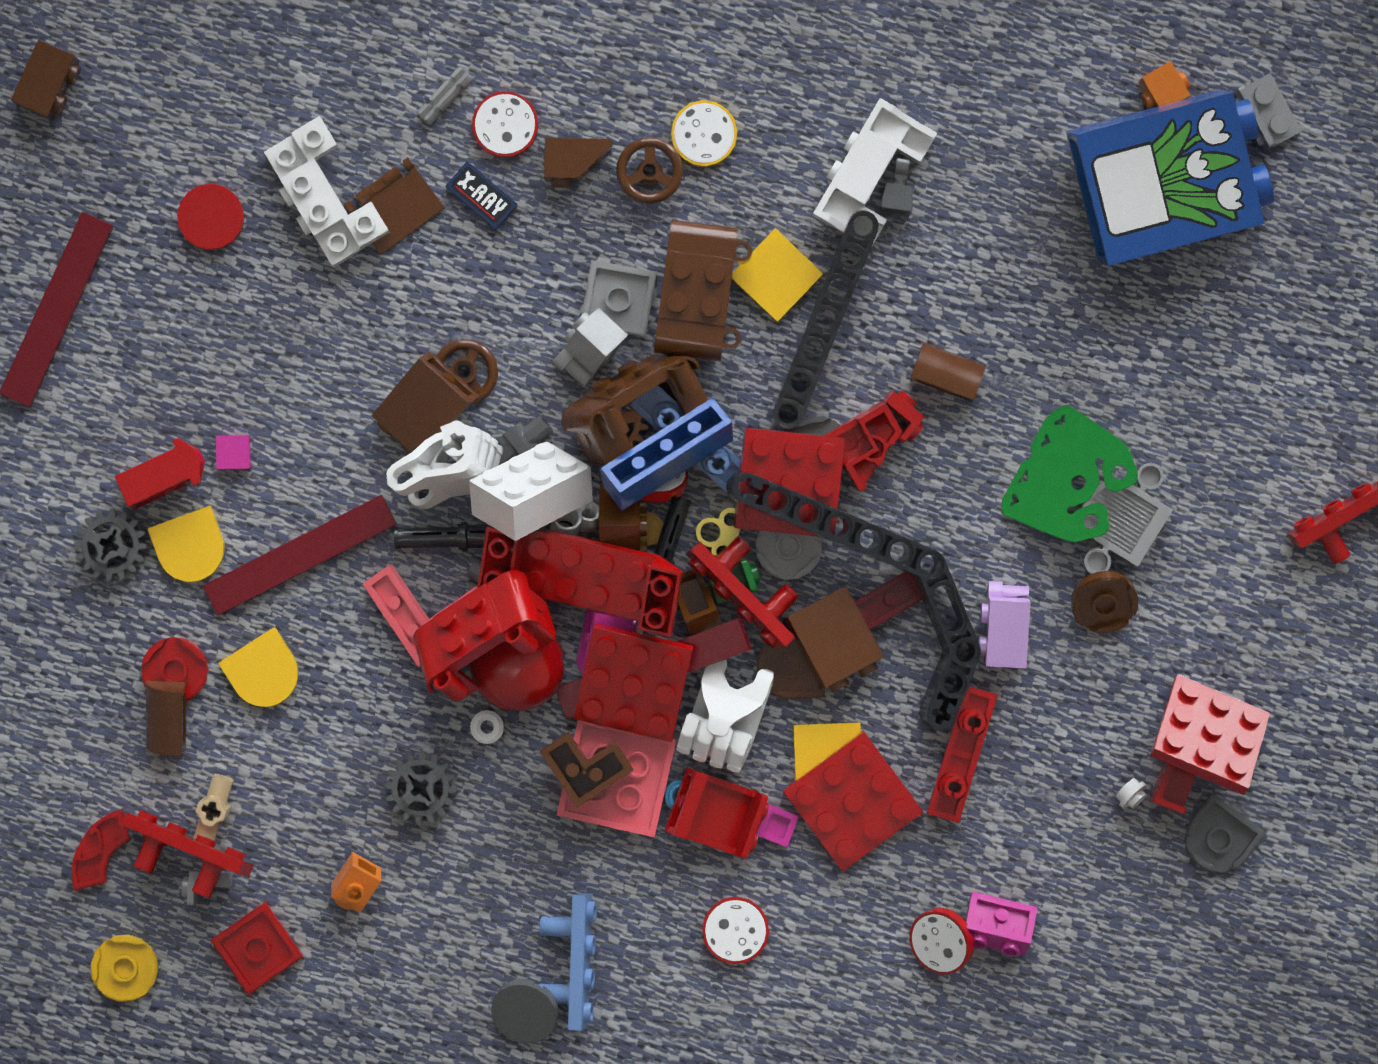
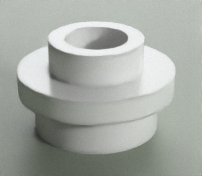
(482, 737)
(1131, 794)

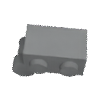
(590, 346)

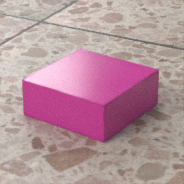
(233, 452)
(777, 825)

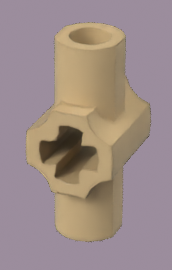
(218, 793)

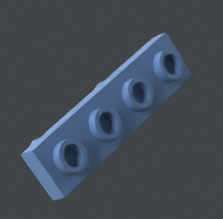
(663, 410)
(583, 945)

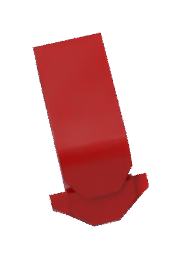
(162, 475)

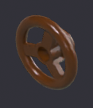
(627, 182)
(474, 349)

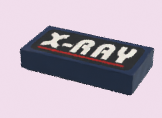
(481, 195)

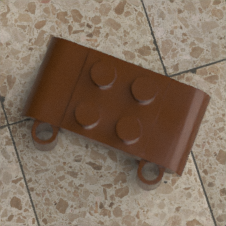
(697, 290)
(597, 414)

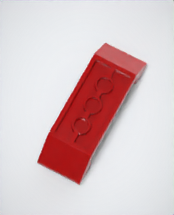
(589, 575)

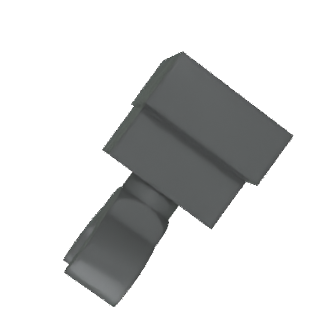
(897, 196)

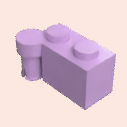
(1006, 625)

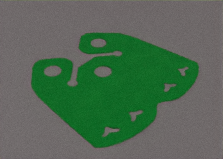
(1051, 470)

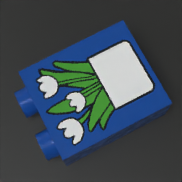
(1169, 176)

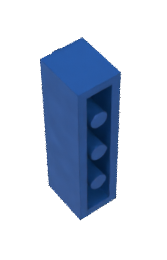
(667, 454)

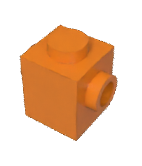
(1164, 86)
(355, 883)

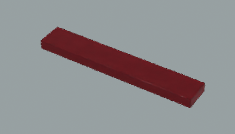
(56, 309)
(300, 555)
(709, 648)

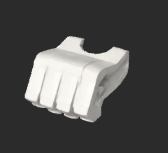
(467, 445)
(725, 718)

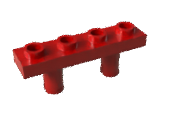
(1334, 515)
(727, 586)
(961, 755)
(213, 859)

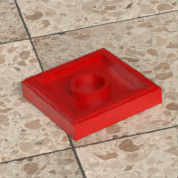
(257, 948)

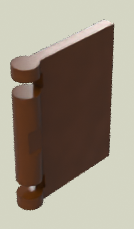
(400, 202)

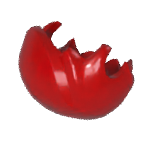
(516, 679)

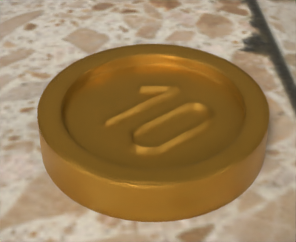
(654, 528)

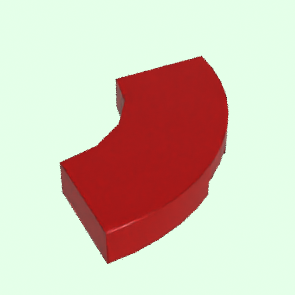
(96, 849)

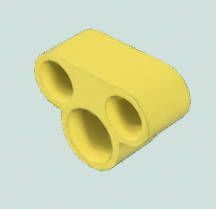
(727, 533)

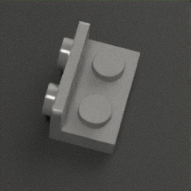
(1271, 112)

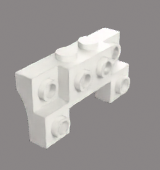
(866, 161)
(315, 199)

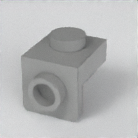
(224, 880)

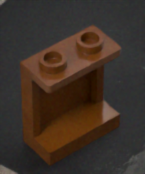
(423, 402)
(835, 639)

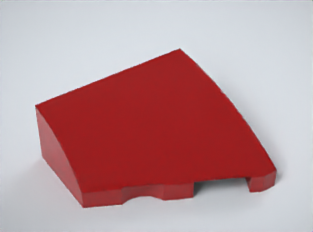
(867, 441)

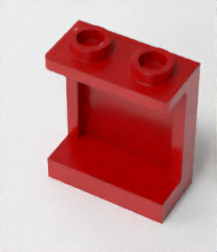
(717, 813)

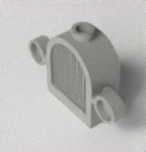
(1132, 518)

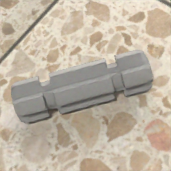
(444, 95)

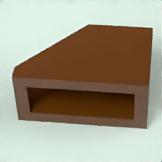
(572, 158)
(697, 603)

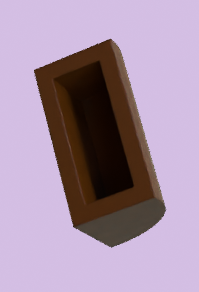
(947, 372)
(166, 717)

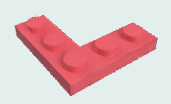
(399, 606)

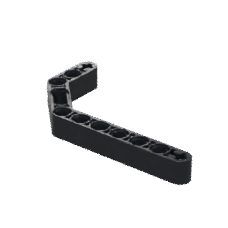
(909, 563)

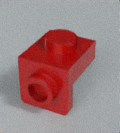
(903, 406)

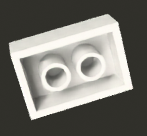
(531, 490)

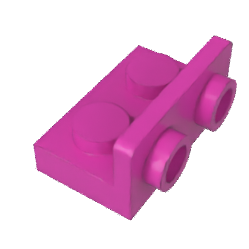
(1000, 924)

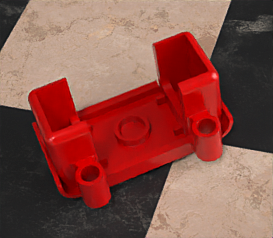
(477, 624)

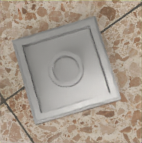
(621, 294)

